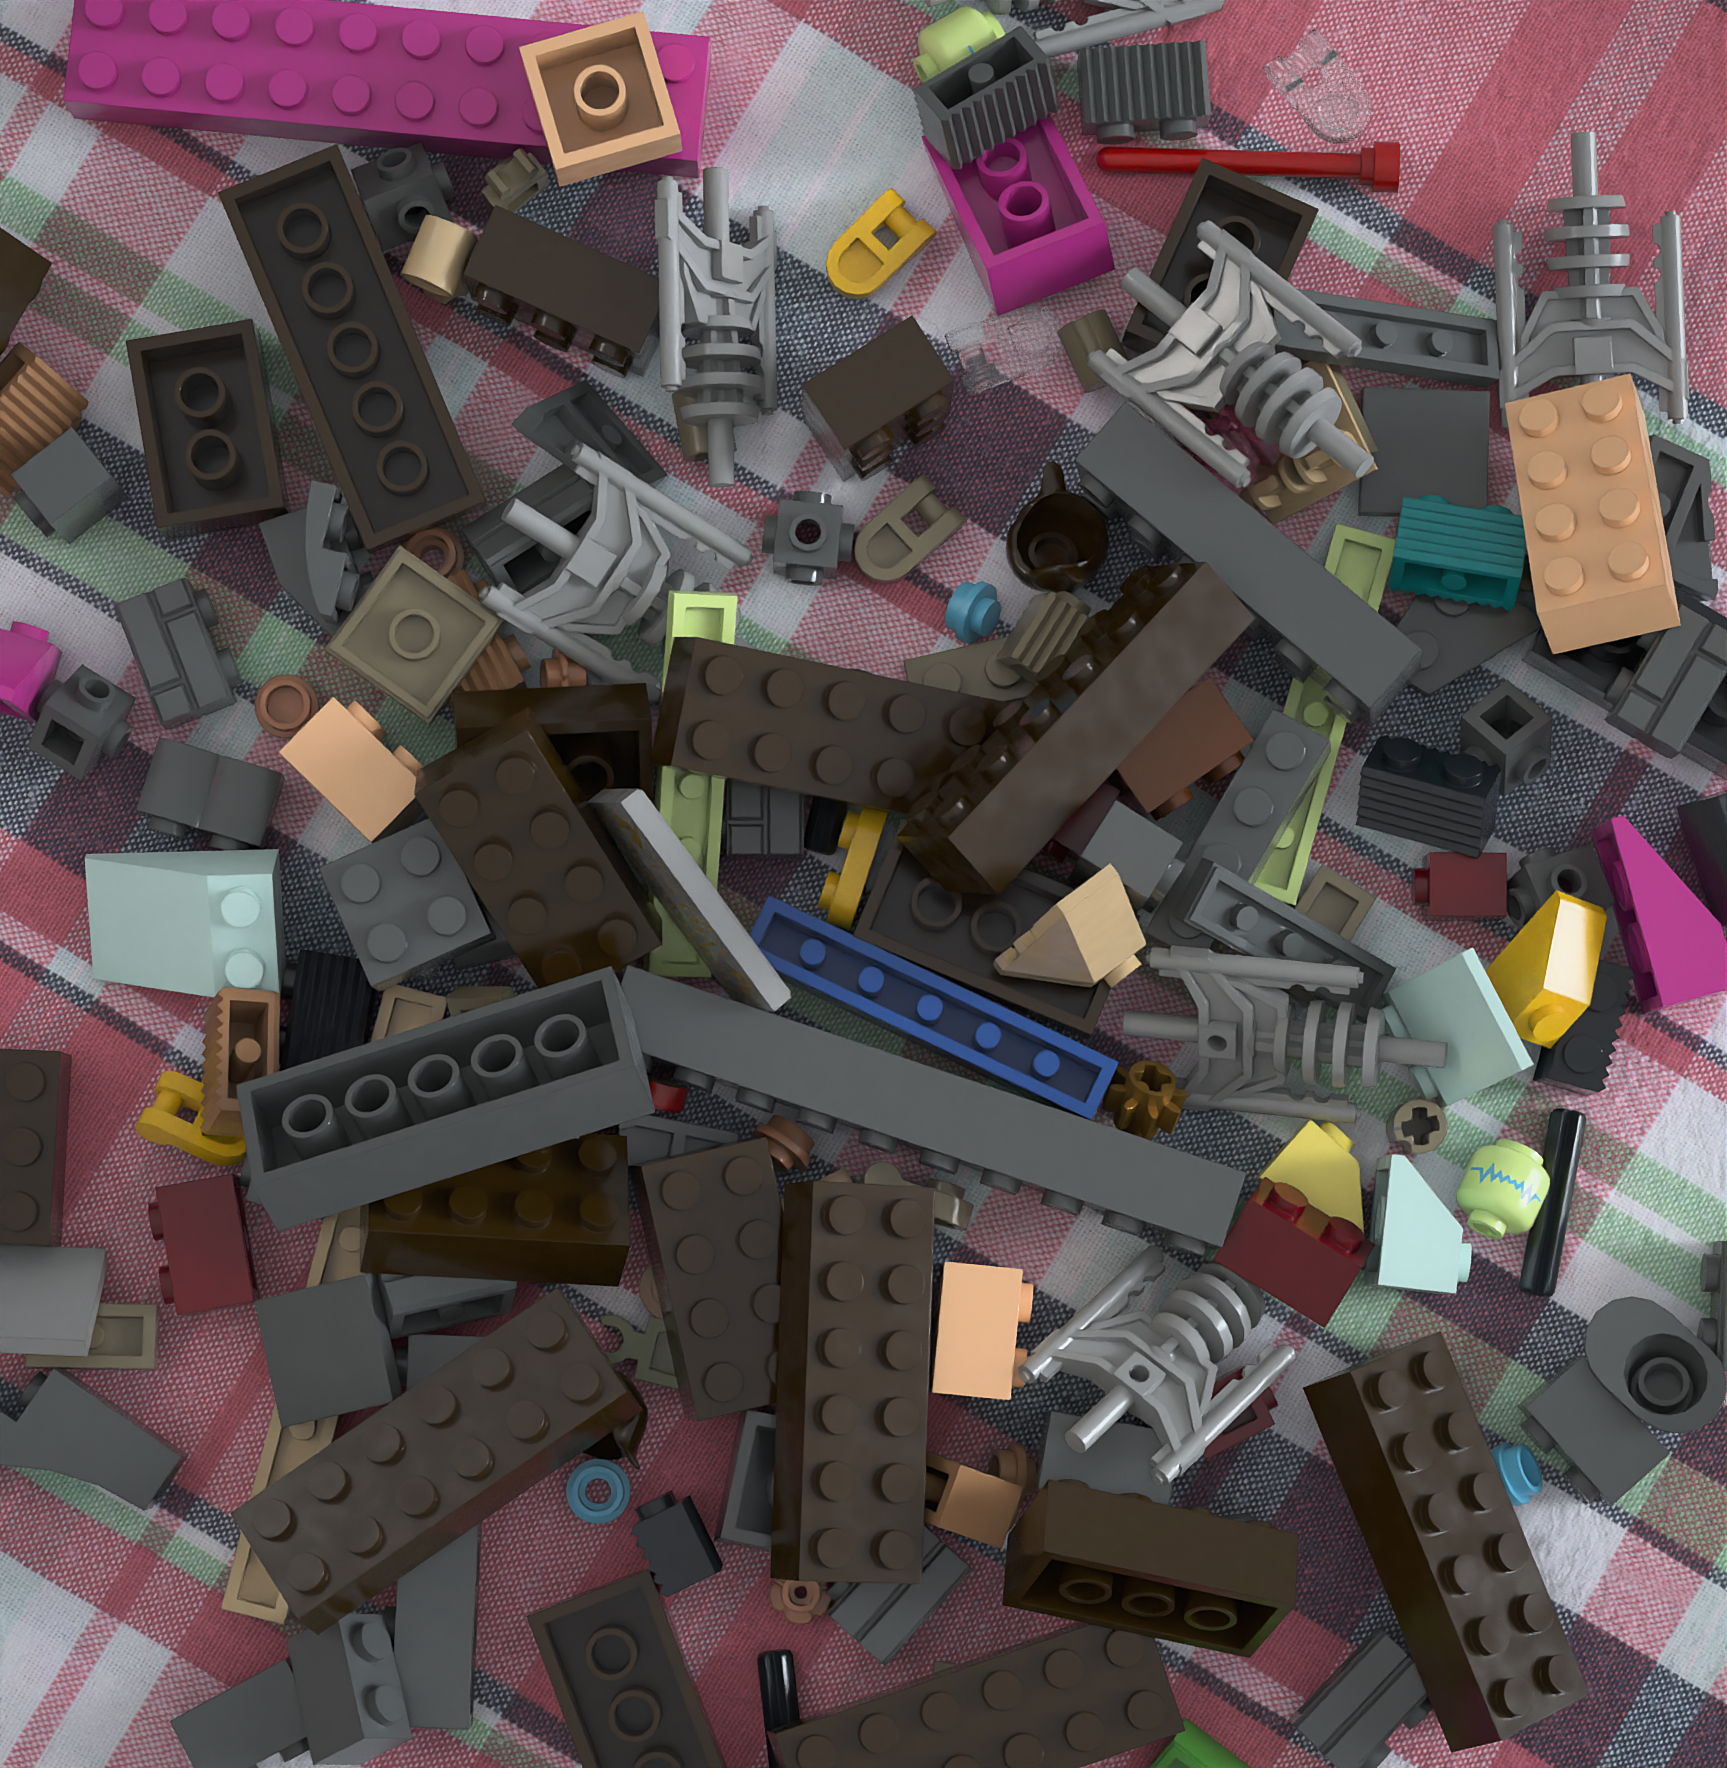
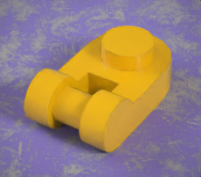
(860, 263)
(162, 1126)

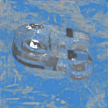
(1337, 106)
(1026, 340)

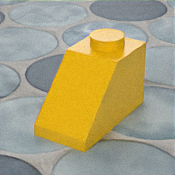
(1550, 968)

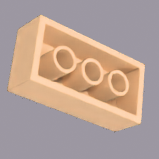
(1591, 514)

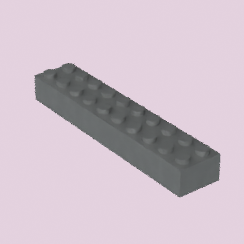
(933, 1112)

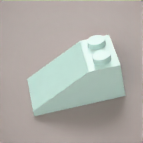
(187, 920)
(1460, 1008)

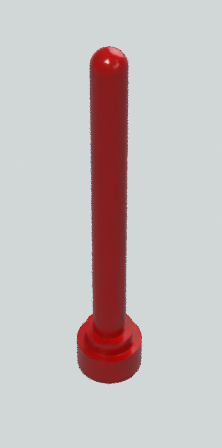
(1373, 166)

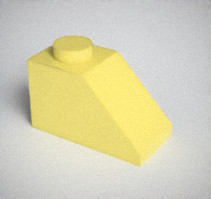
(1322, 1169)

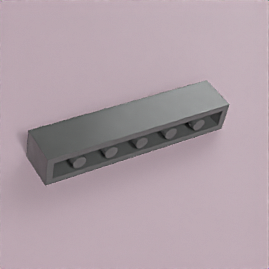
(438, 1599)

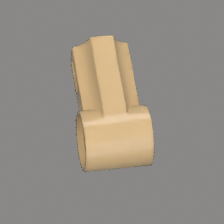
(439, 259)

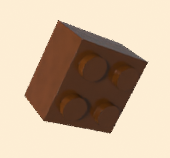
(1190, 742)

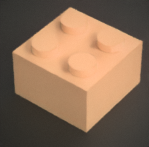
(601, 98)
(354, 771)
(979, 1330)

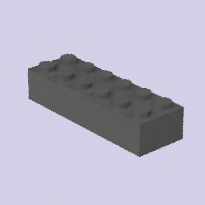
(1296, 602)
(444, 1099)

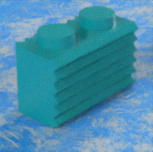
(1458, 552)

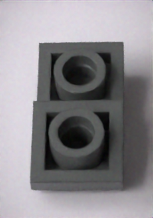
(328, 570)

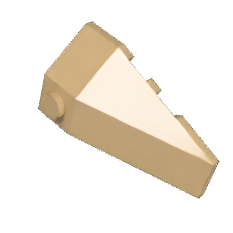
(1080, 938)

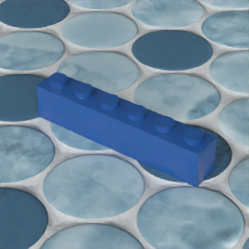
(931, 1011)

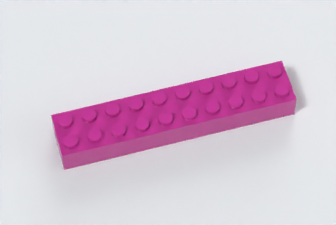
(342, 75)

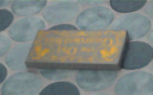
(689, 898)

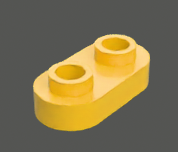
(844, 890)

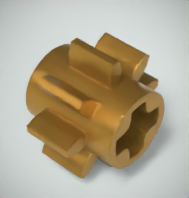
(1144, 1099)

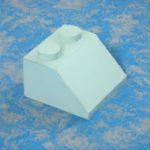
(1413, 1234)

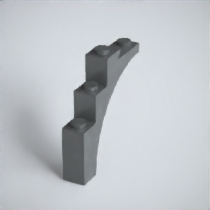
(88, 1438)

